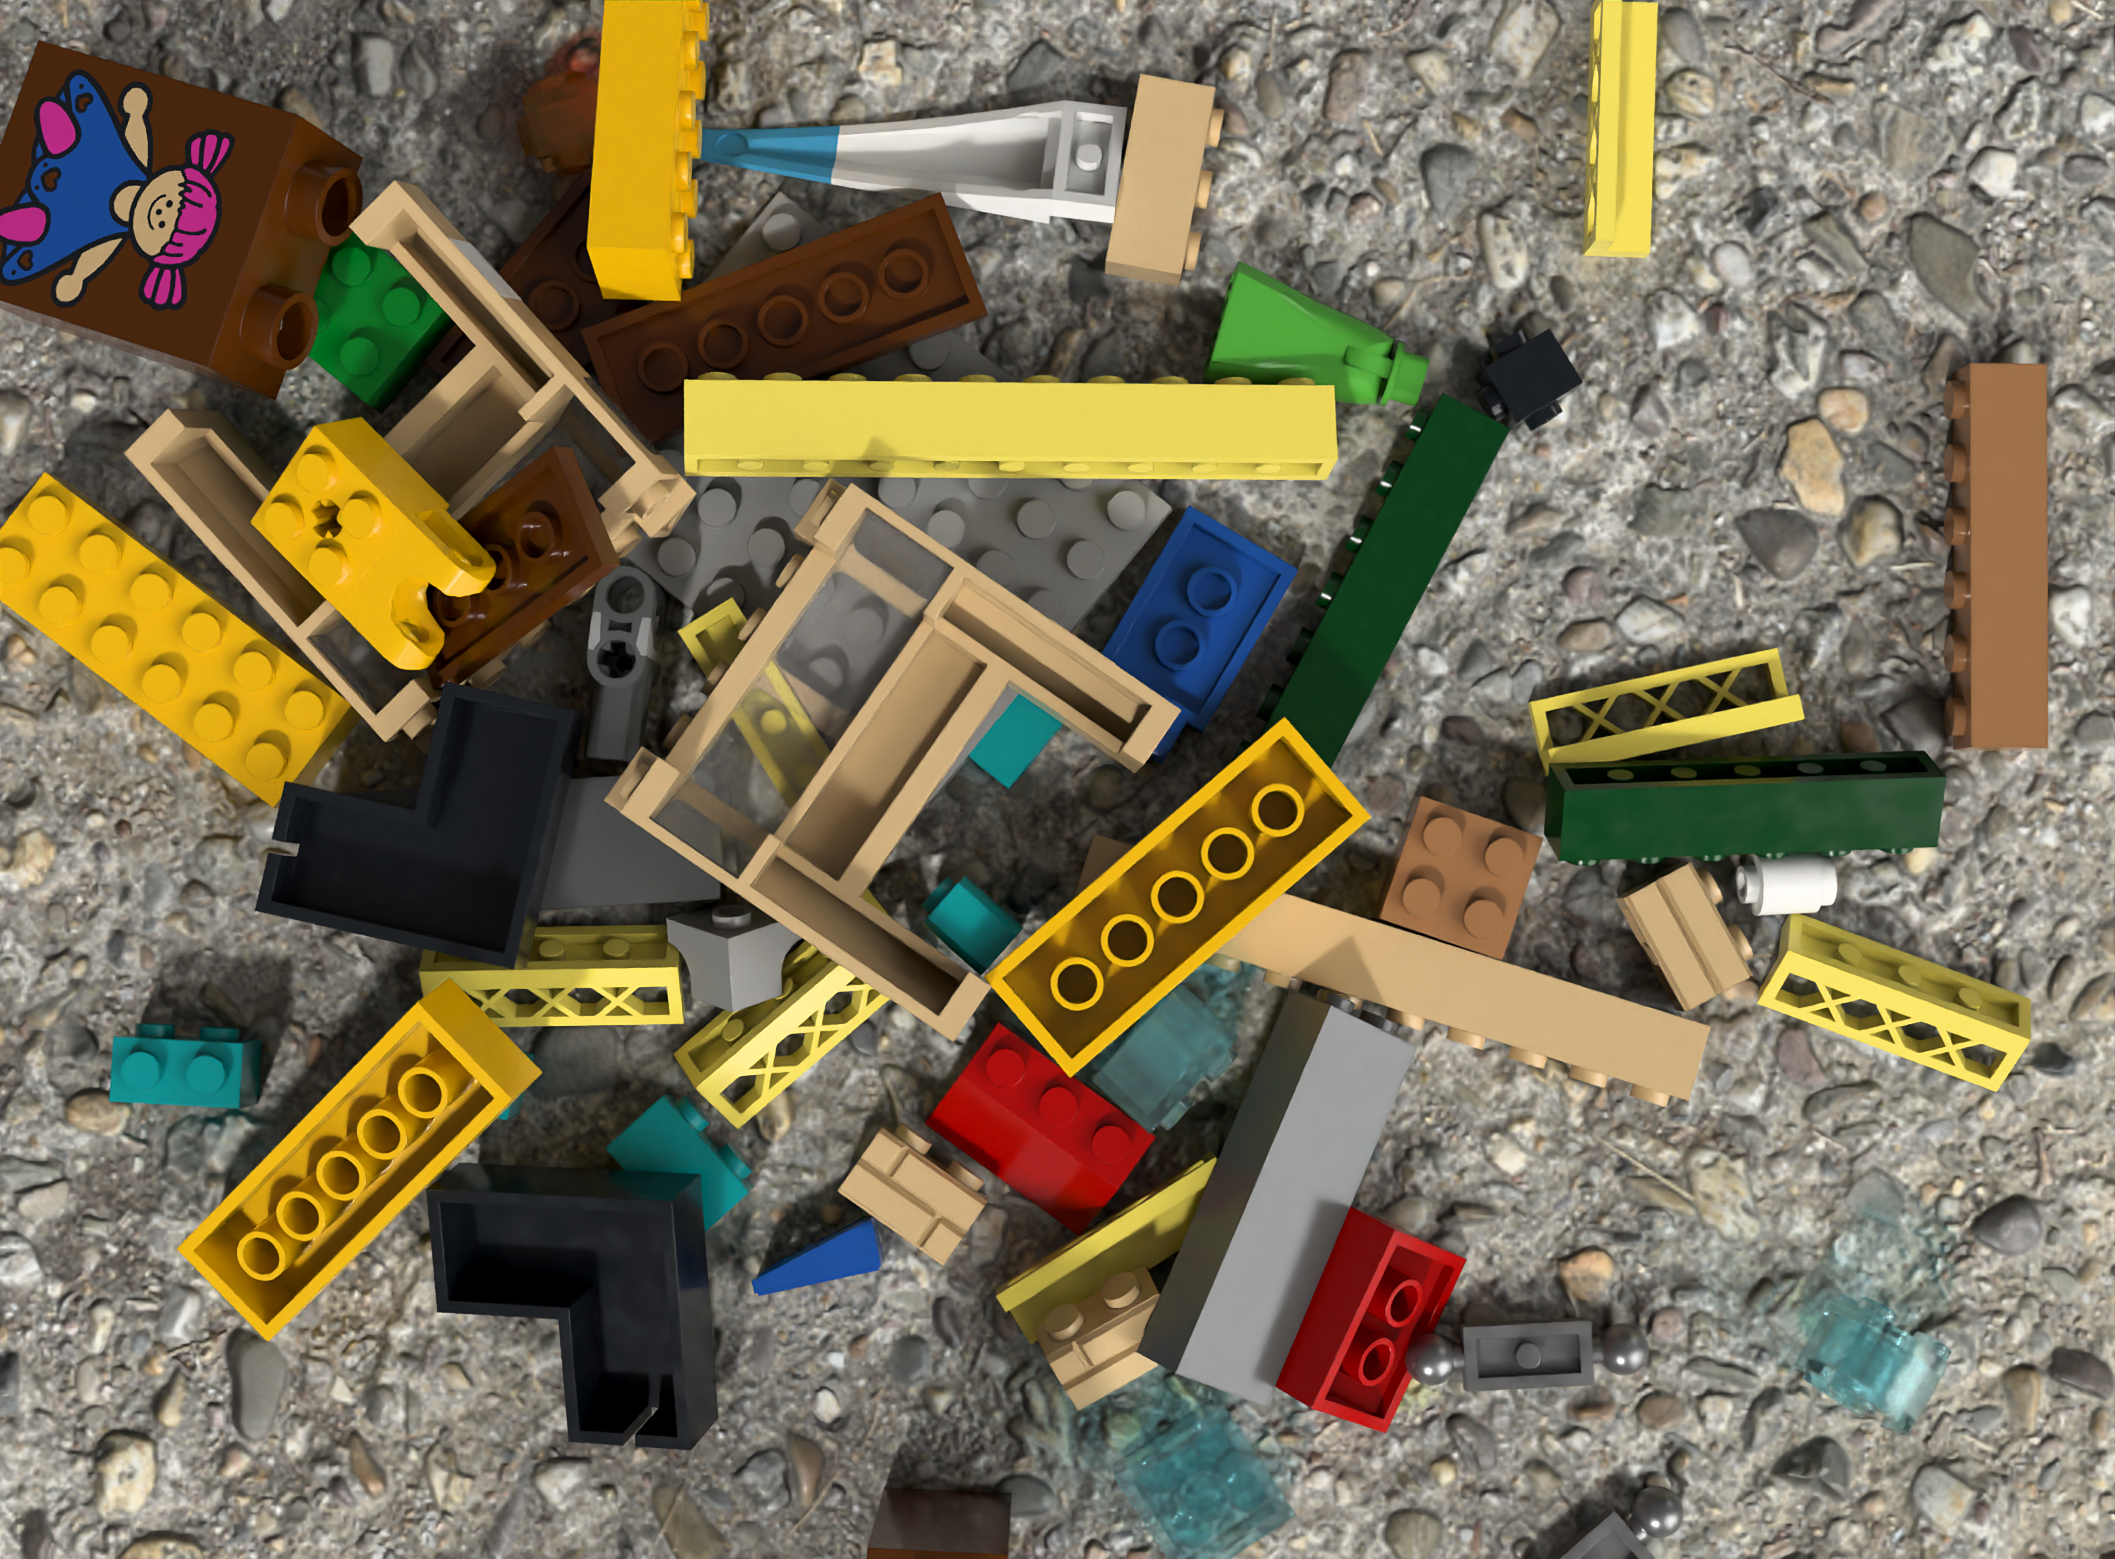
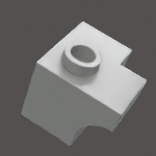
(731, 953)

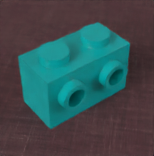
(185, 1069)

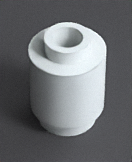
(1787, 884)

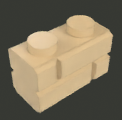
(1686, 935)
(915, 1192)
(1097, 1339)

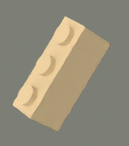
(1163, 181)

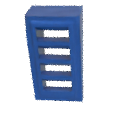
(839, 1255)

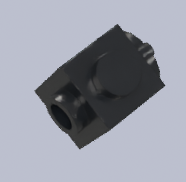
(1525, 379)

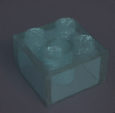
(1165, 1058)
(1203, 1486)

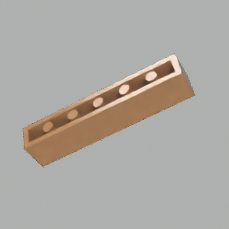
(1997, 557)

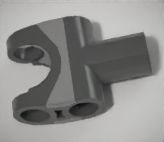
(619, 697)

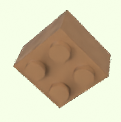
(1457, 877)

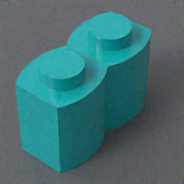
(969, 922)

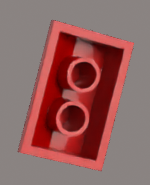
(1040, 1128)
(1365, 1312)

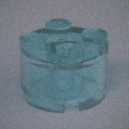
(1871, 1363)

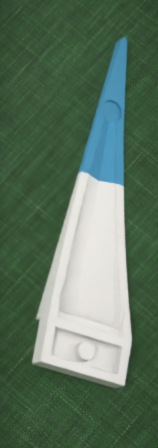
(999, 162)

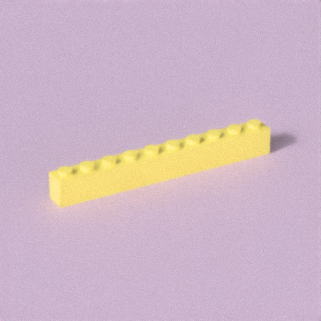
(1008, 428)

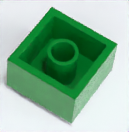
(373, 322)

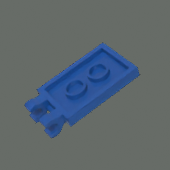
(1198, 619)

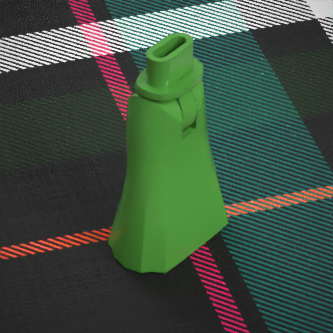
(1283, 334)

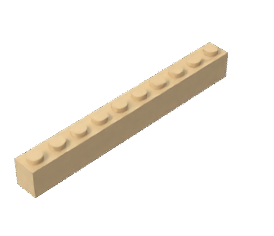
(1459, 989)

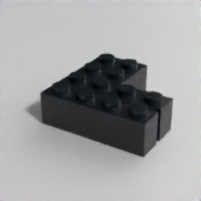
(461, 866)
(616, 1267)

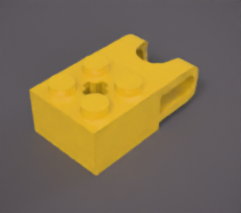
(372, 538)

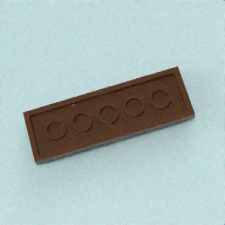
(792, 314)

